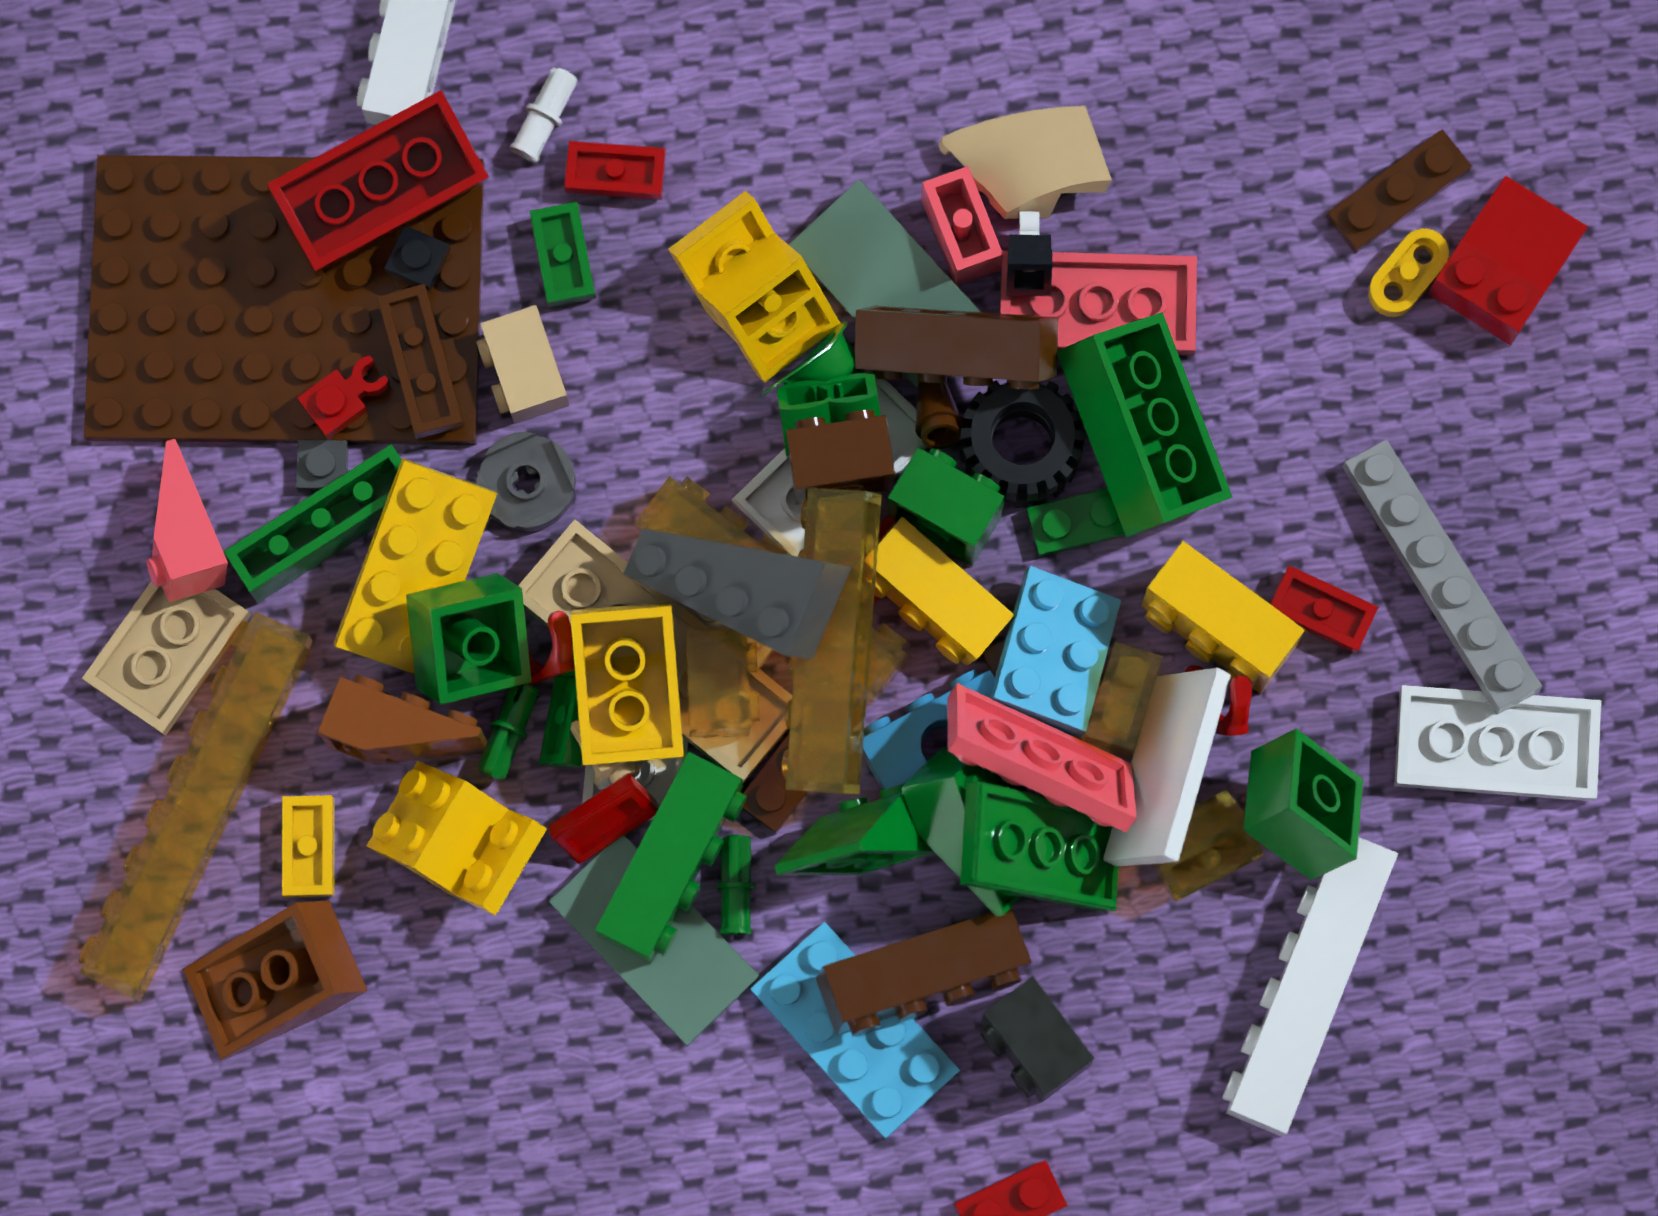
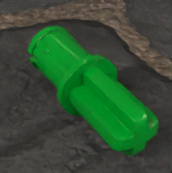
(508, 731)
(736, 885)

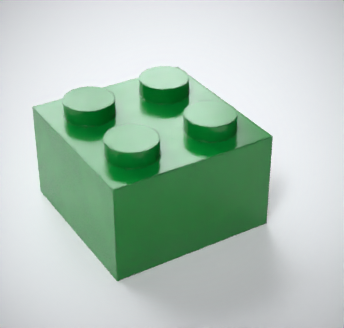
(947, 504)
(468, 638)
(1303, 804)

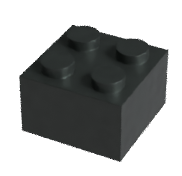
(1035, 1040)

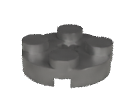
(537, 456)

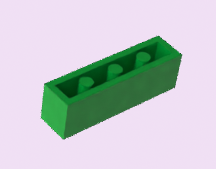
(315, 527)
(670, 858)

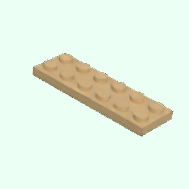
(588, 575)

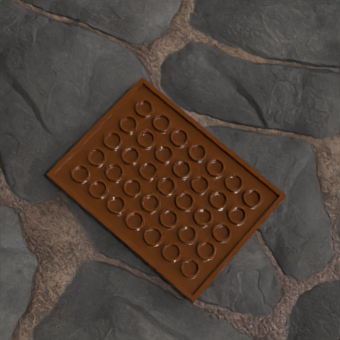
(220, 323)

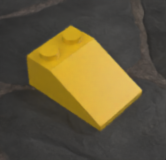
(626, 683)

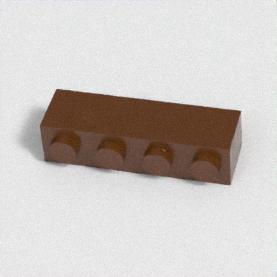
(956, 344)
(923, 971)

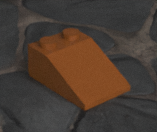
(275, 977)

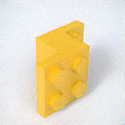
(754, 286)
(456, 837)

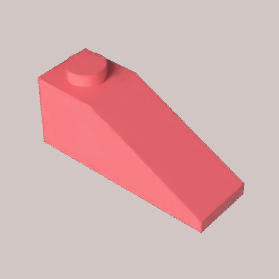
(185, 546)

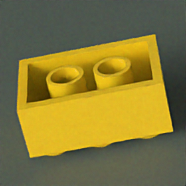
(1220, 617)

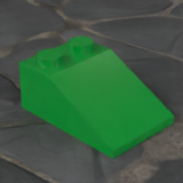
(857, 839)

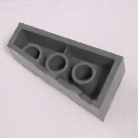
(751, 590)

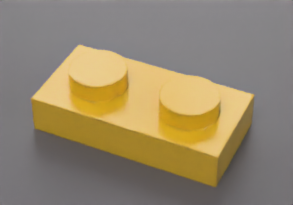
(308, 846)

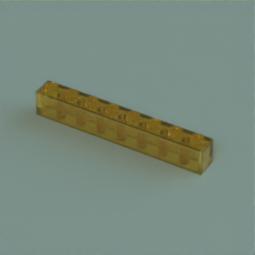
(196, 807)

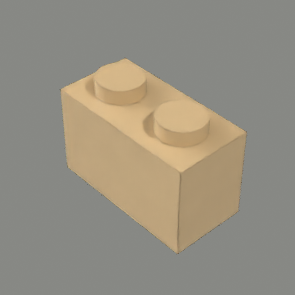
(524, 365)

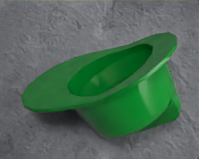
(828, 360)

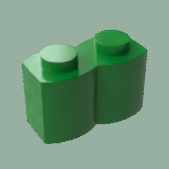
(826, 399)

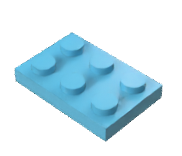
(1055, 651)

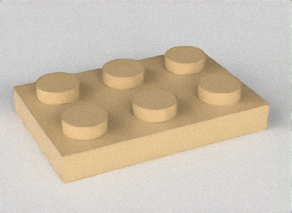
(165, 653)

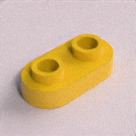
(1407, 274)

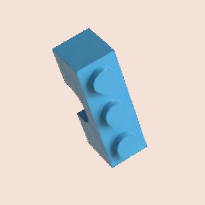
(895, 746)

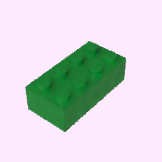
(1144, 424)

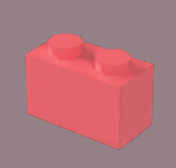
(961, 226)

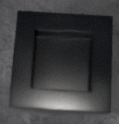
(417, 258)

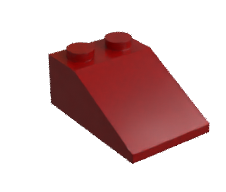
(1507, 260)

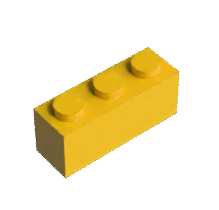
(937, 594)

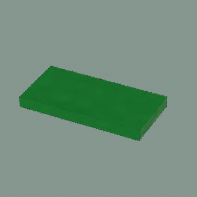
(1035, 849)

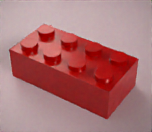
(377, 181)

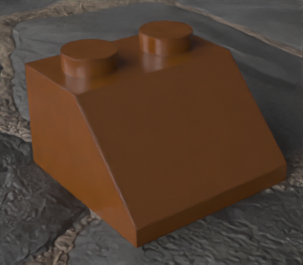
(841, 454)

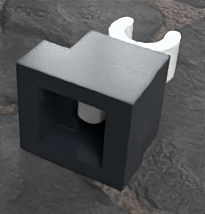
(1029, 259)

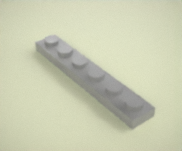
(1442, 577)

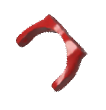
(561, 655)
(1237, 718)

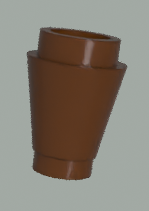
(937, 416)

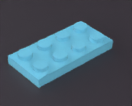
(880, 1072)

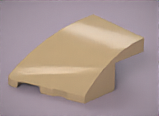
(1031, 158)

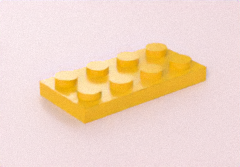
(419, 544)

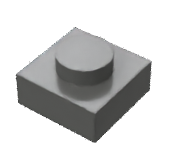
(320, 463)

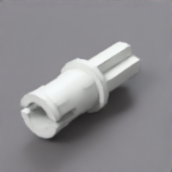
(544, 114)

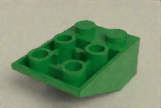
(938, 808)

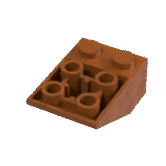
(390, 730)

